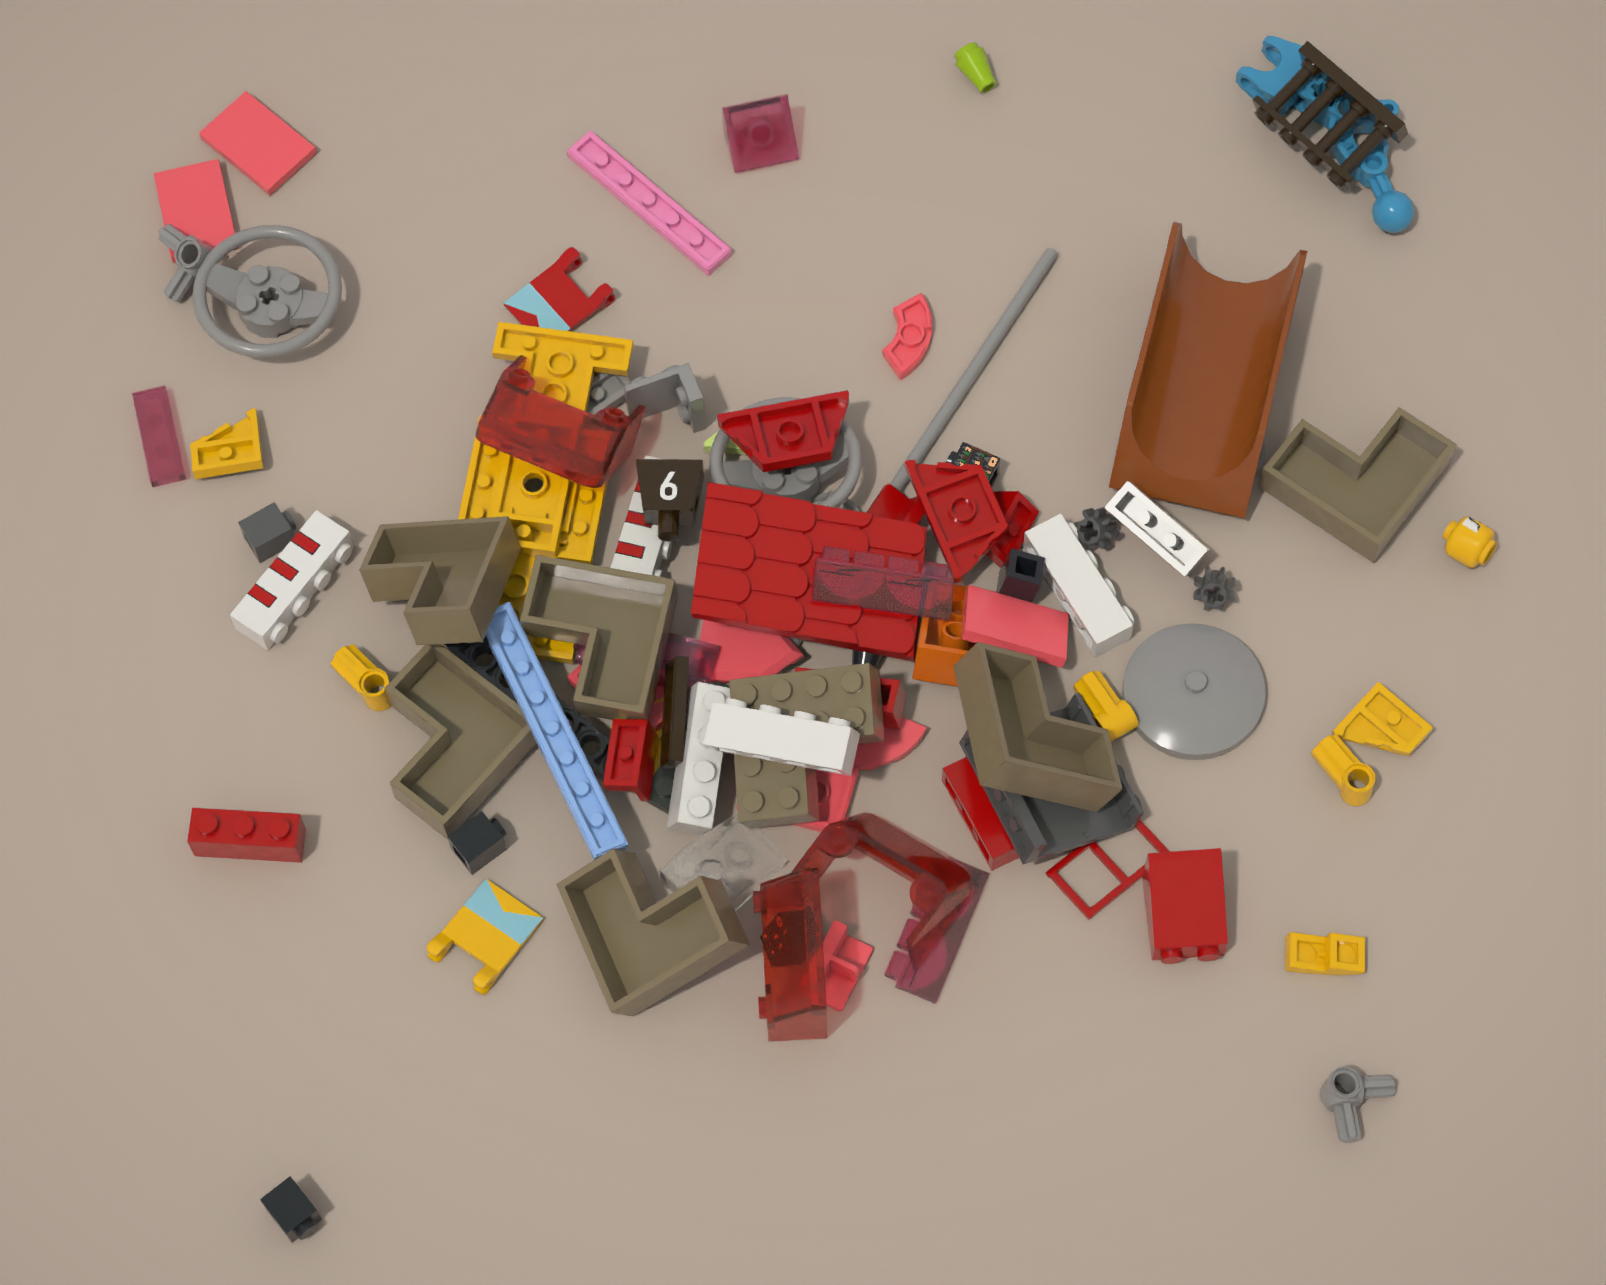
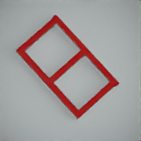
(1126, 882)

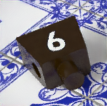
(670, 493)

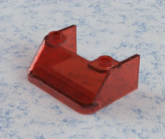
(554, 433)
(938, 883)
(792, 957)

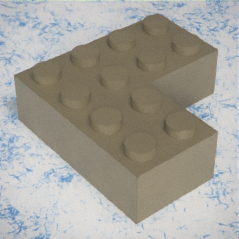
(1353, 495)
(446, 571)
(620, 621)
(473, 740)
(1018, 740)
(785, 793)
(643, 945)

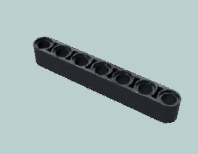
(492, 672)

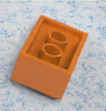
(941, 644)

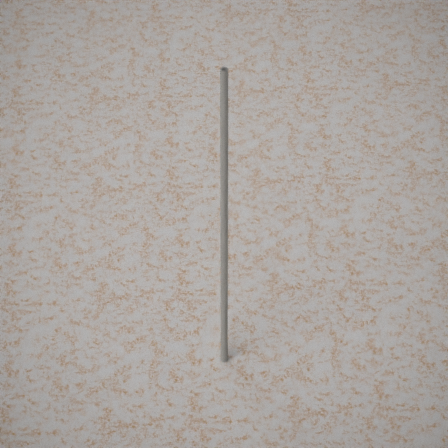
(971, 373)

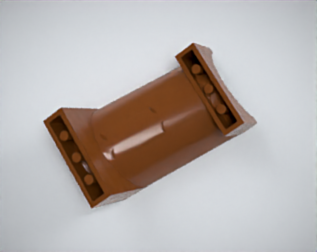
(1204, 383)

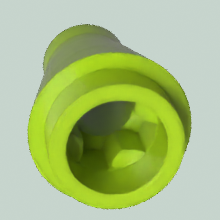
(975, 66)

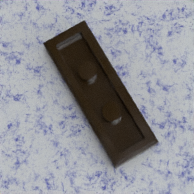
(674, 712)

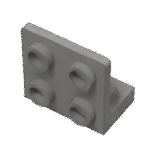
(667, 390)

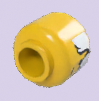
(1469, 541)

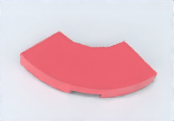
(911, 338)
(896, 746)

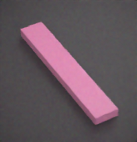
(649, 203)

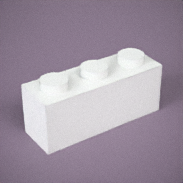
(1157, 528)

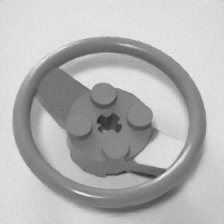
(261, 284)
(802, 480)

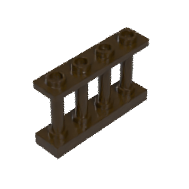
(1337, 85)

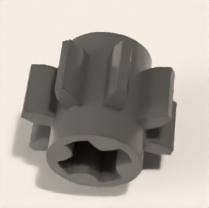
(1097, 528)
(1207, 583)

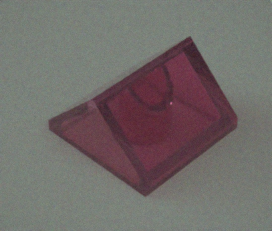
(759, 133)

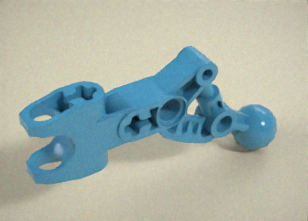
(1392, 209)

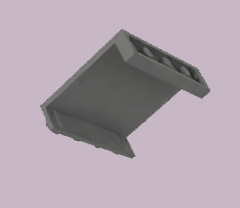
(1049, 828)

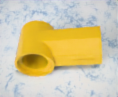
(362, 676)
(1105, 705)
(1343, 768)

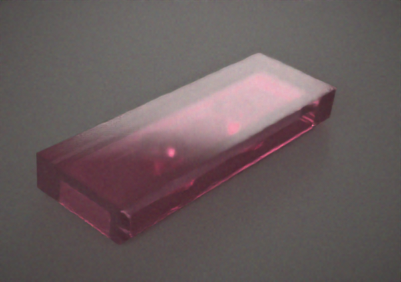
(158, 436)

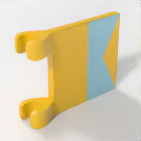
(490, 929)

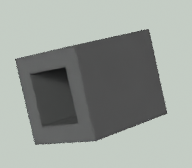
(268, 531)

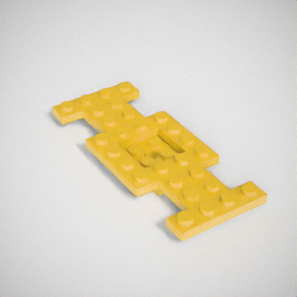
(495, 481)

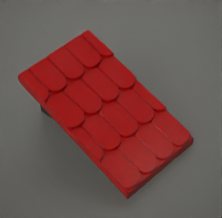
(761, 565)

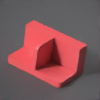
(843, 964)

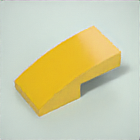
(1325, 955)

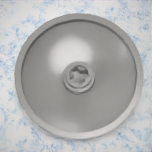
(1194, 691)

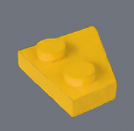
(229, 449)
(1384, 723)

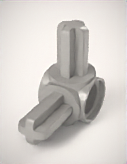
(185, 253)
(1357, 1089)

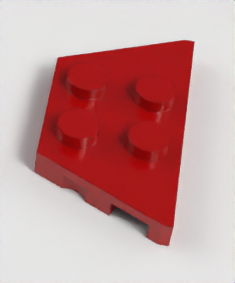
(788, 431)
(959, 511)

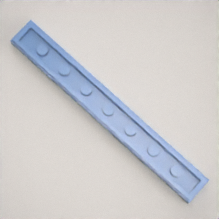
(553, 734)

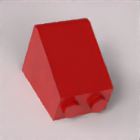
(1185, 905)

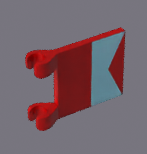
(555, 299)

